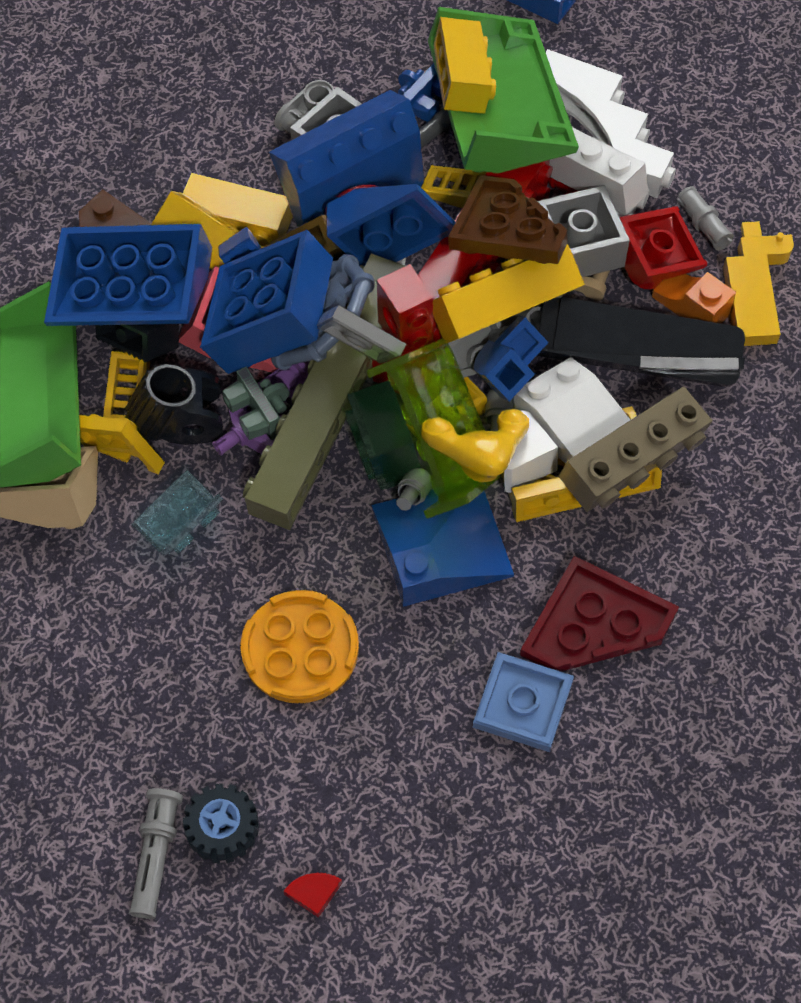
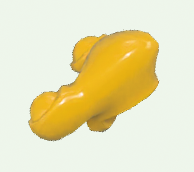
(479, 453)

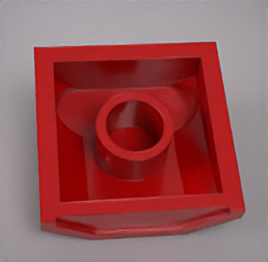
(659, 247)

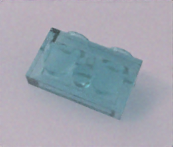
(177, 513)

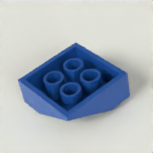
(267, 302)

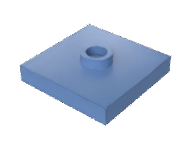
(523, 701)

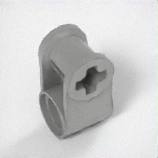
(301, 104)

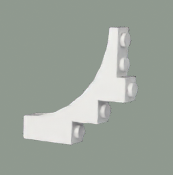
(596, 102)

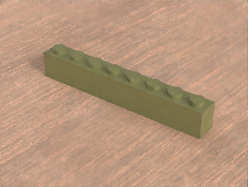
(312, 423)

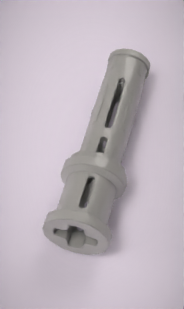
(157, 833)

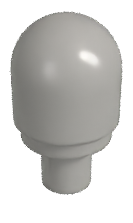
(494, 407)
(413, 488)

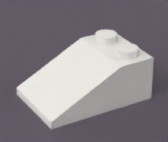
(571, 407)

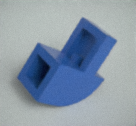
(505, 361)

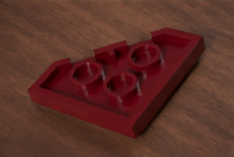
(596, 619)

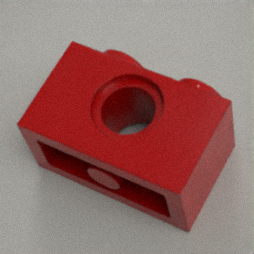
(405, 308)

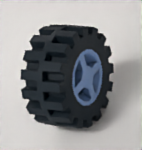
(221, 808)

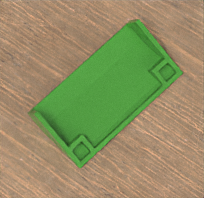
(527, 115)
(37, 393)

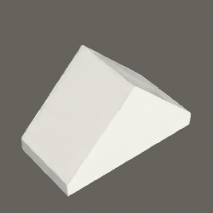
(533, 459)

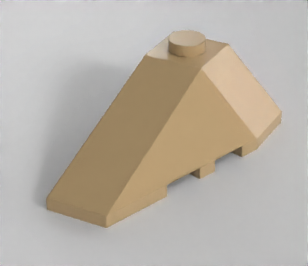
(55, 503)

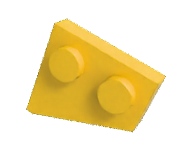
(118, 439)

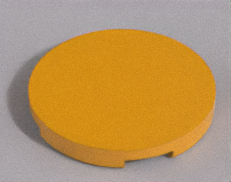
(299, 647)

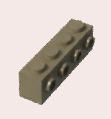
(635, 449)

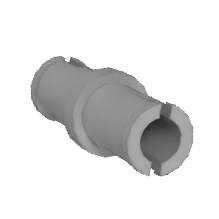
(705, 218)

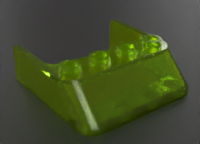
(436, 388)

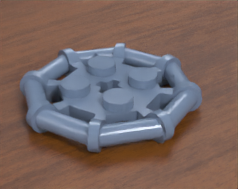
(338, 293)

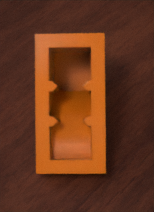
(696, 297)

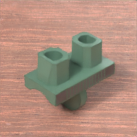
(262, 403)

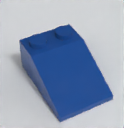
(386, 222)

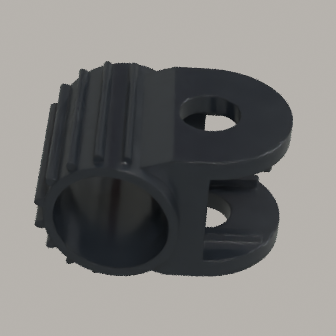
(163, 408)

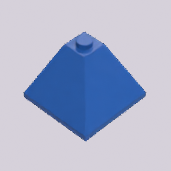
(441, 552)

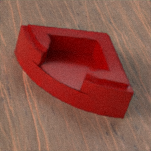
(313, 891)

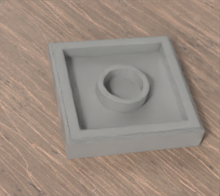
(360, 335)

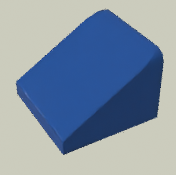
(238, 246)

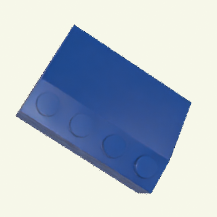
(364, 146)
(128, 275)

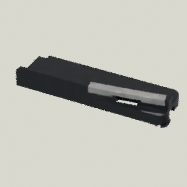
(642, 341)

